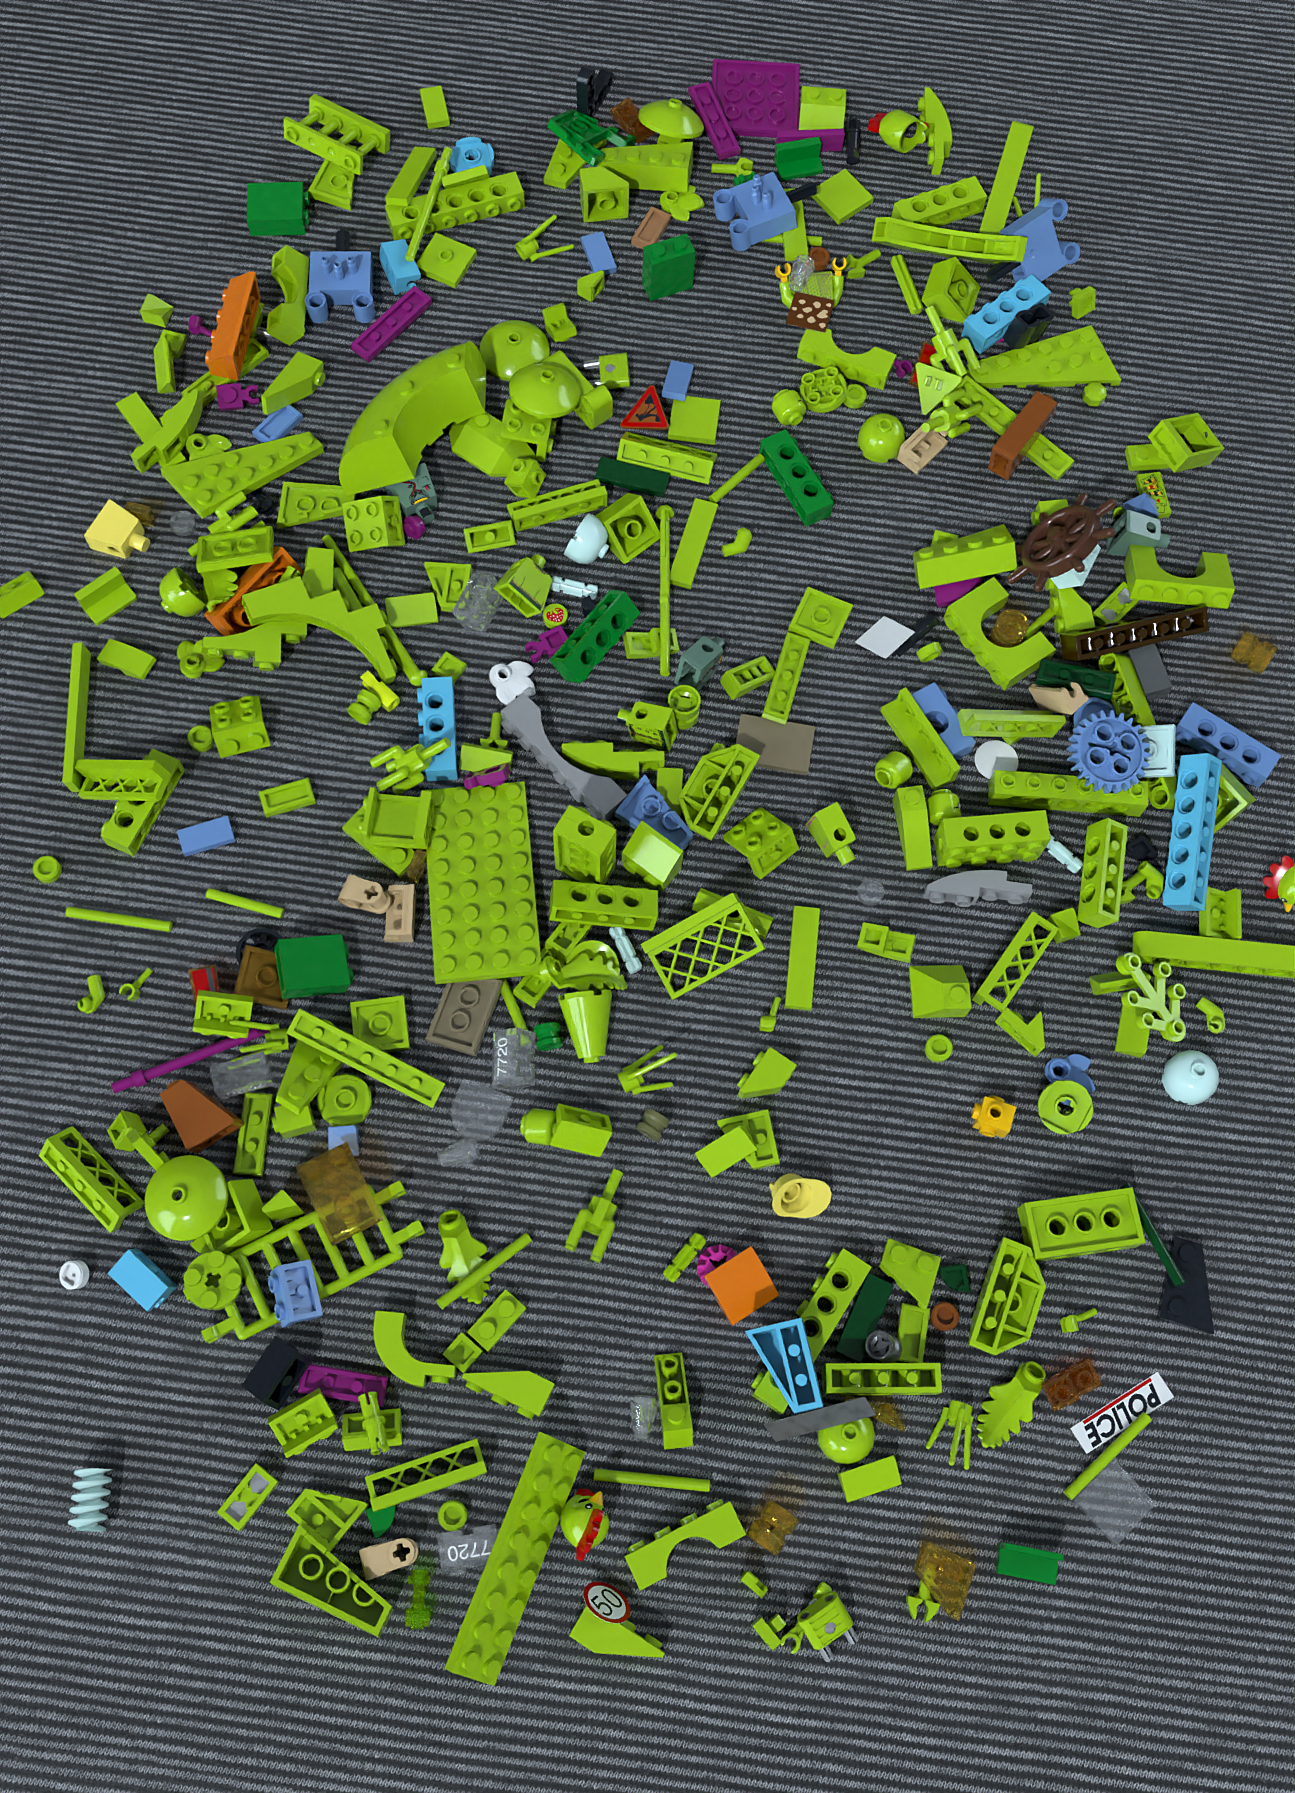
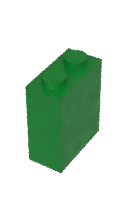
(277, 208)
(668, 267)
(312, 966)

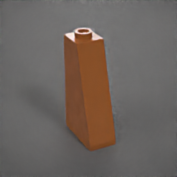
(1021, 435)

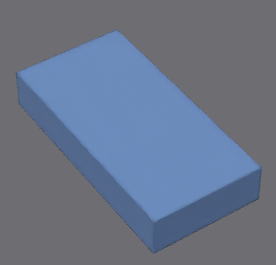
(598, 253)
(677, 380)
(278, 424)
(206, 836)

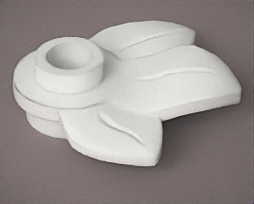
(515, 681)

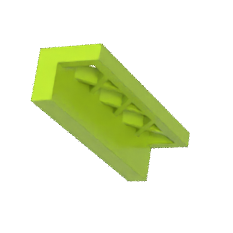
(666, 457)
(557, 505)
(1009, 723)
(921, 740)
(126, 774)
(1005, 961)
(84, 1181)
(428, 1486)

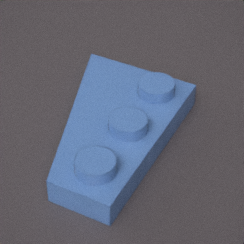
(649, 806)

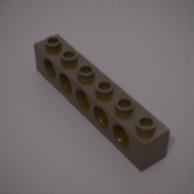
(1134, 632)

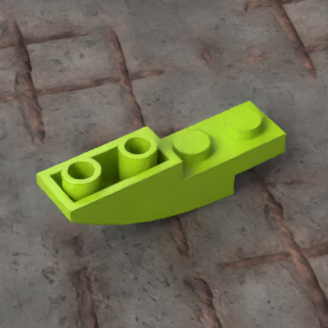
(939, 131)
(168, 441)
(602, 761)

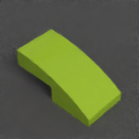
(647, 643)
(126, 658)
(886, 943)

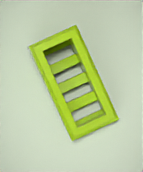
(737, 687)

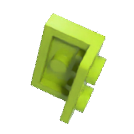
(1221, 915)
(217, 1009)
(303, 1423)

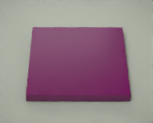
(757, 96)

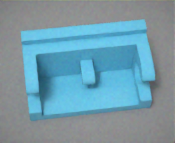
(396, 267)
(142, 1279)

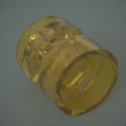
(1009, 629)
(1253, 652)
(777, 1517)

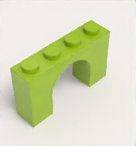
(1149, 582)
(1004, 664)

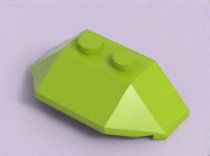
(481, 445)
(716, 788)
(1007, 1300)

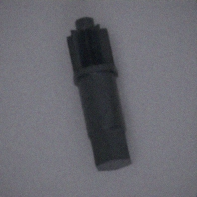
(852, 140)
(921, 629)

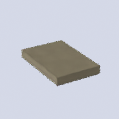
(779, 745)
(464, 1015)

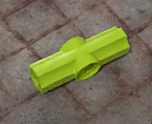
(759, 920)

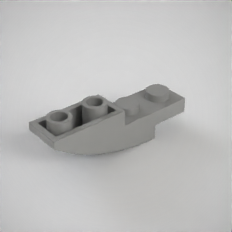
(967, 886)

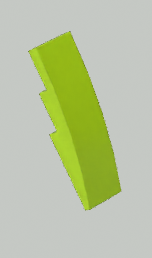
(559, 946)

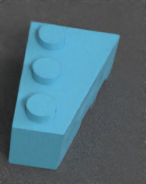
(789, 1360)

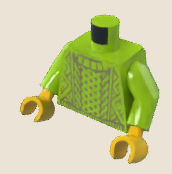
(819, 284)

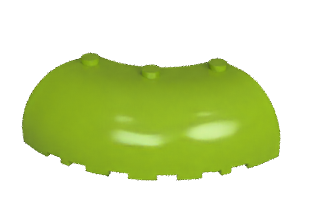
(411, 414)

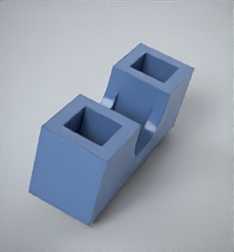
(937, 708)

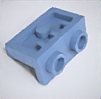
(295, 1293)

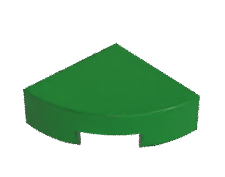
(381, 1520)

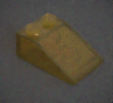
(339, 1193)

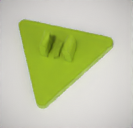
(934, 385)

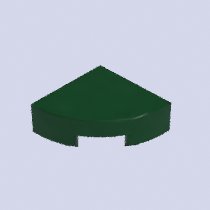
(955, 1277)

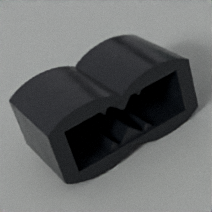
(1028, 326)

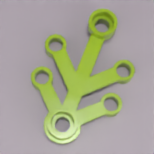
(1170, 1025)

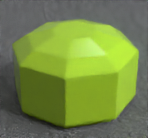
(1094, 394)

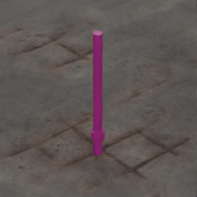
(140, 1077)

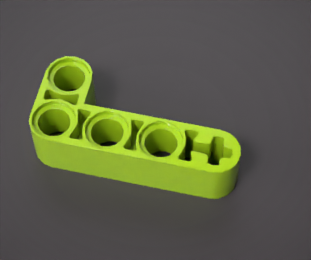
(594, 403)

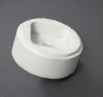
(74, 1274)

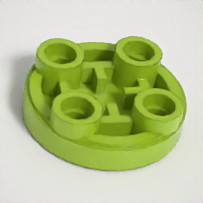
(823, 390)

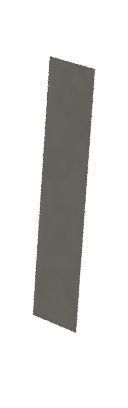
(820, 1419)

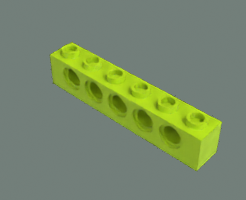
(459, 205)
(1063, 794)
(854, 1273)

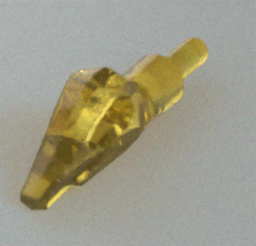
(890, 1419)

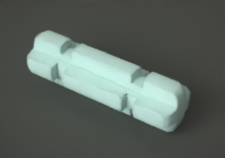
(573, 587)
(1063, 855)
(625, 949)

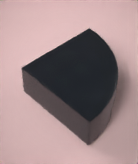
(586, 606)
(1141, 849)

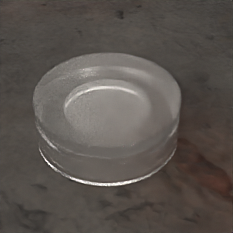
(183, 523)
(870, 892)

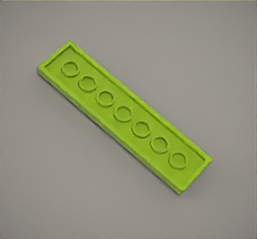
(515, 1560)

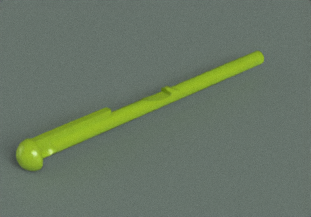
(664, 513)
(392, 640)

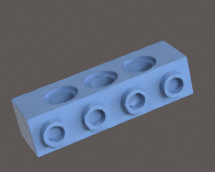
(1238, 743)

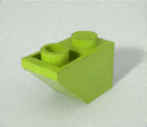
(769, 1075)

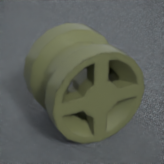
(652, 1125)

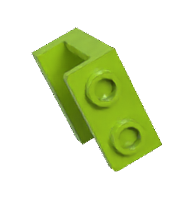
(397, 819)

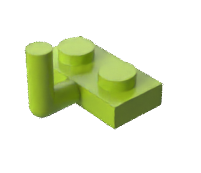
(145, 1143)

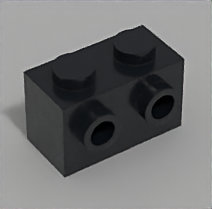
(275, 1373)

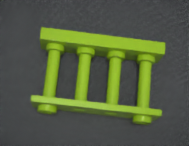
(344, 121)

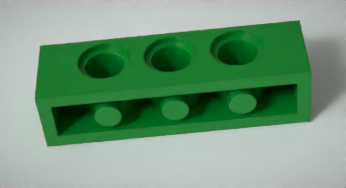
(796, 489)
(607, 623)

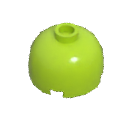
(881, 437)
(180, 594)
(847, 1441)

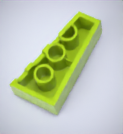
(652, 166)
(966, 558)
(328, 1584)

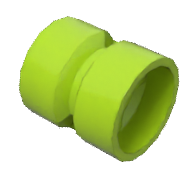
(685, 705)

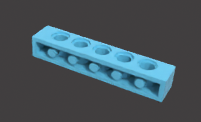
(1197, 845)

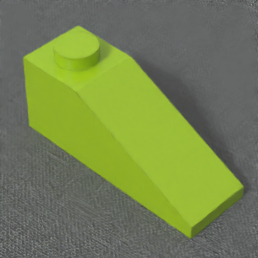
(294, 383)
(913, 827)

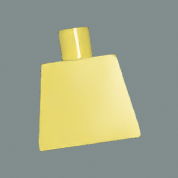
(116, 532)

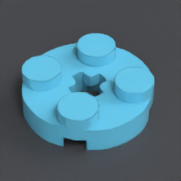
(473, 147)

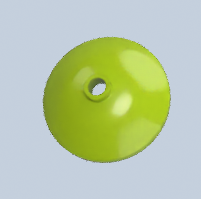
(671, 119)
(506, 357)
(544, 391)
(201, 1203)

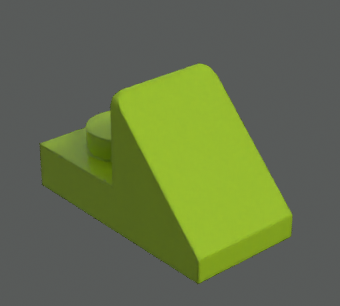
(1029, 1036)

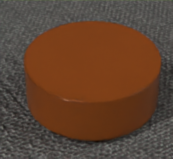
(820, 257)
(944, 1316)

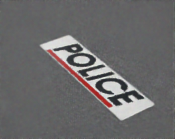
(1121, 1412)

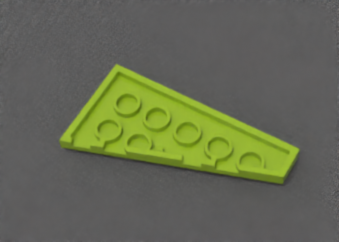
(1053, 362)
(216, 478)

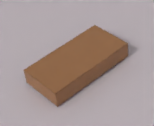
(651, 228)

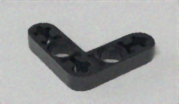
(592, 90)

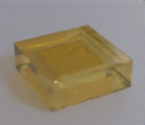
(141, 512)
(417, 866)

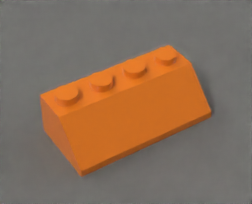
(234, 326)
(230, 615)

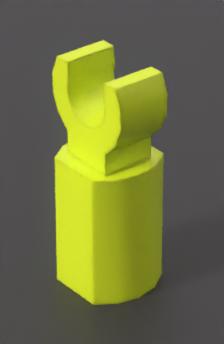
(381, 691)

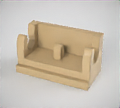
(921, 448)
(1058, 699)
(401, 914)

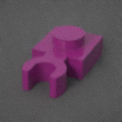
(232, 397)
(549, 643)
(493, 775)

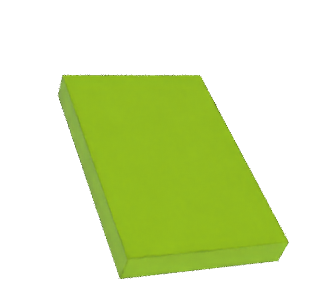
(235, 549)

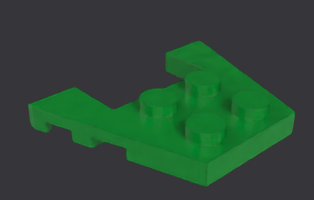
(582, 132)

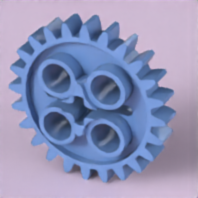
(1108, 752)

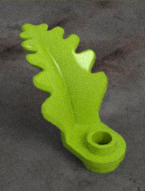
(218, 587)
(582, 973)
(462, 1253)
(1011, 1403)

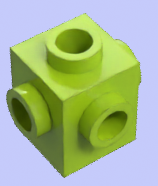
(525, 478)

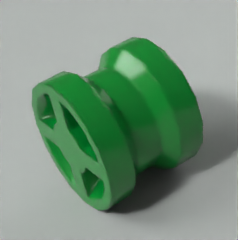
(548, 1036)

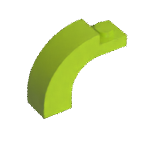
(390, 1345)

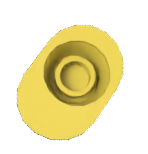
(799, 1196)

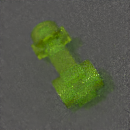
(418, 1616)

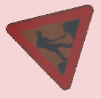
(646, 413)

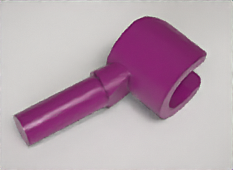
(196, 327)
(905, 364)

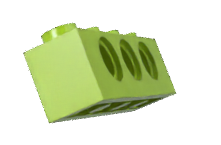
(943, 204)
(130, 838)
(1102, 873)
(612, 914)
(881, 1379)

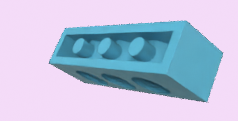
(994, 318)
(439, 691)

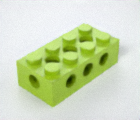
(991, 838)
(584, 846)
(1089, 1209)

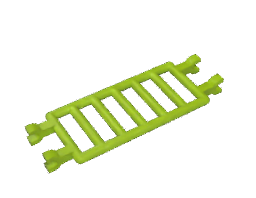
(291, 1230)

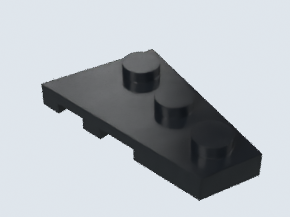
(1190, 1302)

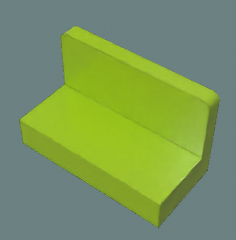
(105, 596)
(581, 1130)

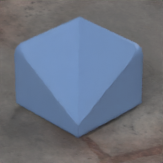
(1142, 504)
(342, 1134)

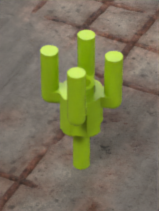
(948, 347)
(950, 416)
(229, 524)
(408, 765)
(597, 1219)

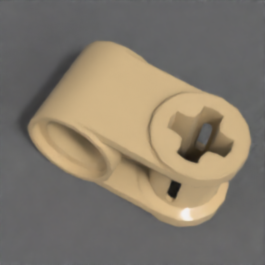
(364, 895)
(383, 1557)

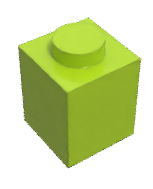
(291, 1124)

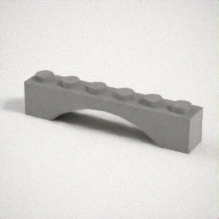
(596, 792)

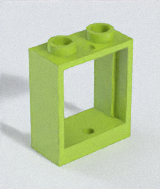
(1174, 449)

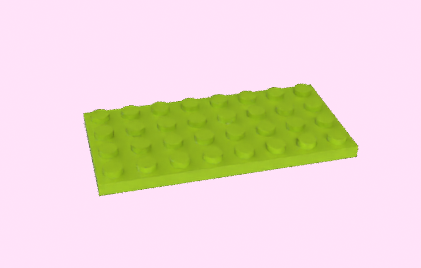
(482, 885)

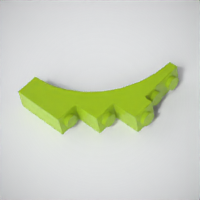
(947, 242)
(292, 602)
(264, 641)

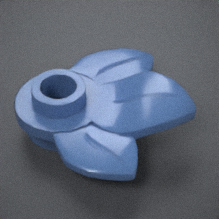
(1072, 1069)

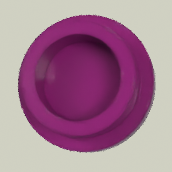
(414, 527)

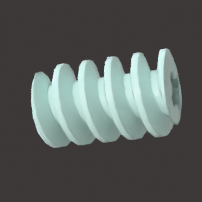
(90, 1499)

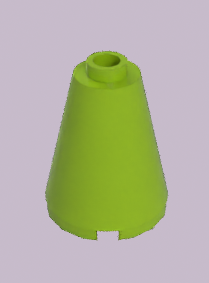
(587, 1022)

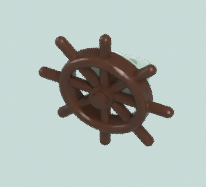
(1063, 545)

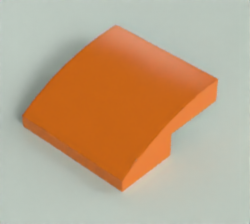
(741, 1285)

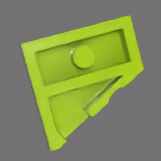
(448, 582)
(761, 1131)
(911, 1269)
(325, 1515)

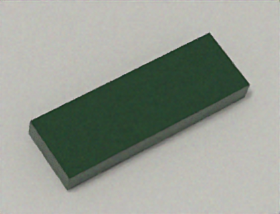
(632, 477)
(1091, 681)
(864, 1317)

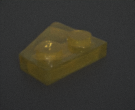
(945, 1577)

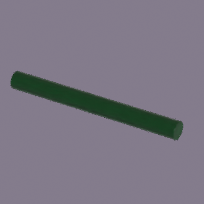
(1157, 1242)

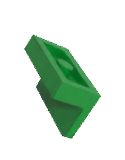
(798, 158)
(1027, 1563)

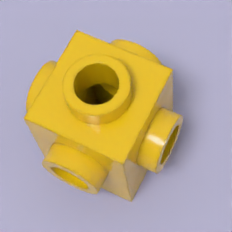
(993, 1116)

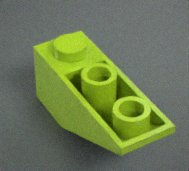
(517, 1387)
(673, 1401)
(612, 1637)

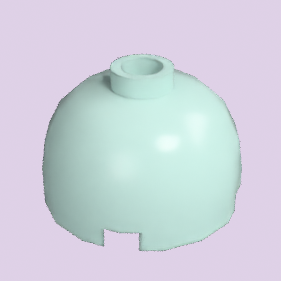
(588, 541)
(1190, 1077)

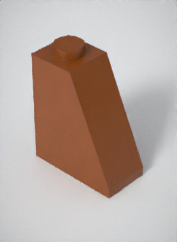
(198, 1115)

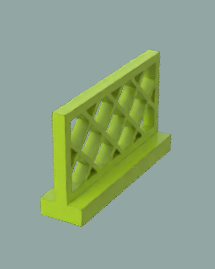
(689, 927)

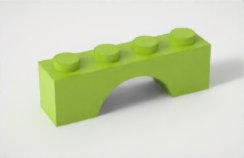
(292, 273)
(869, 368)
(718, 1526)

